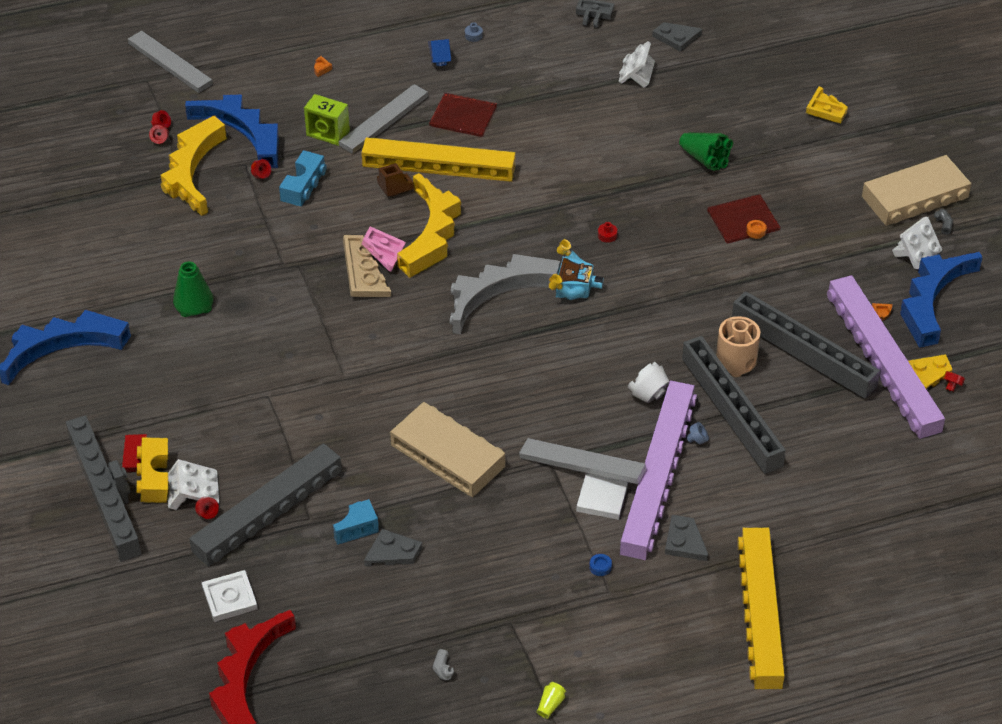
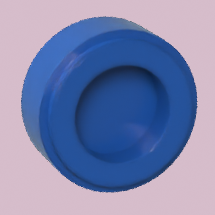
(600, 565)

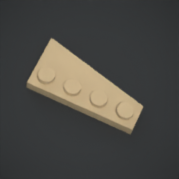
(362, 270)

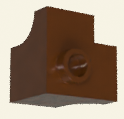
(393, 180)

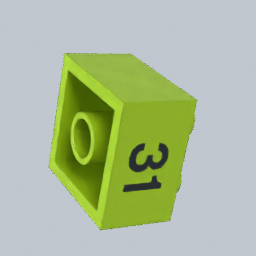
(326, 119)

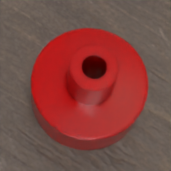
(161, 117)
(155, 136)
(260, 169)
(607, 232)
(953, 380)
(207, 507)

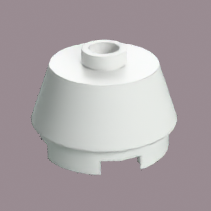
(650, 383)

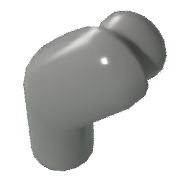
(440, 666)

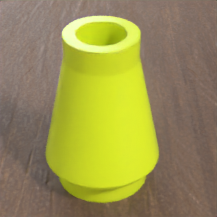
(551, 699)

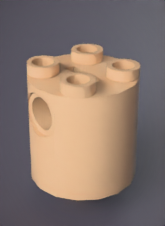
(738, 345)

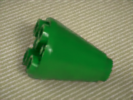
(708, 148)
(191, 291)

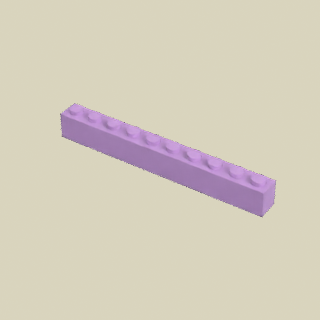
(885, 355)
(658, 474)

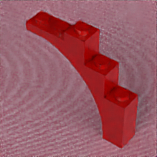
(234, 670)

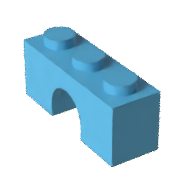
(308, 171)

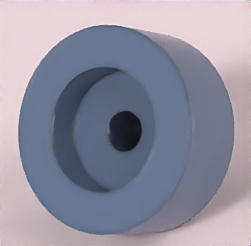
(473, 32)
(697, 434)

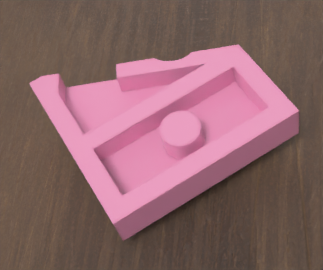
(383, 247)

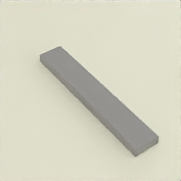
(170, 61)
(383, 118)
(583, 461)

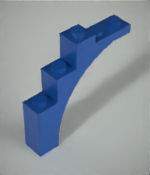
(246, 121)
(934, 274)
(60, 334)

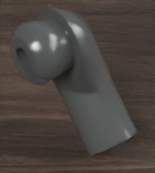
(943, 215)

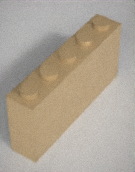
(916, 190)
(448, 449)

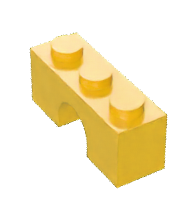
(153, 484)

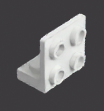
(191, 482)

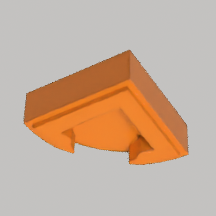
(322, 66)
(882, 310)

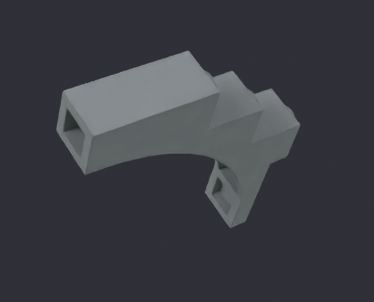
(519, 273)

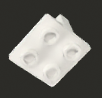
(638, 66)
(918, 242)

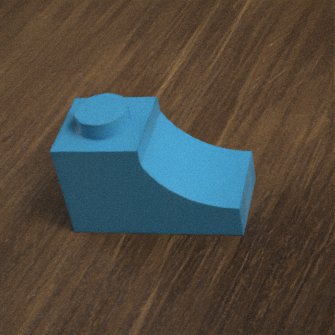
(358, 523)

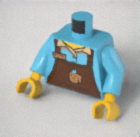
(574, 276)

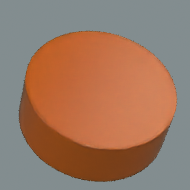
(756, 229)

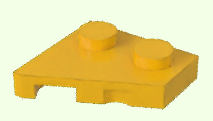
(826, 107)
(931, 369)

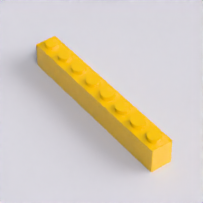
(439, 159)
(761, 610)

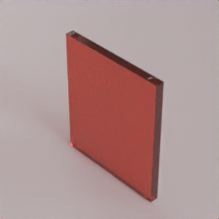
(463, 114)
(734, 216)

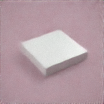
(602, 496)
(229, 595)

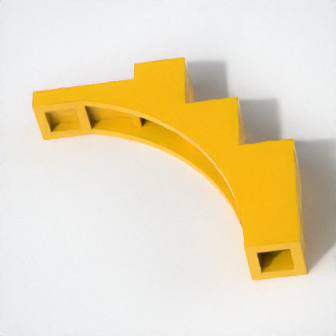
(191, 148)
(432, 243)

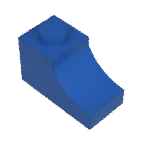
(440, 51)

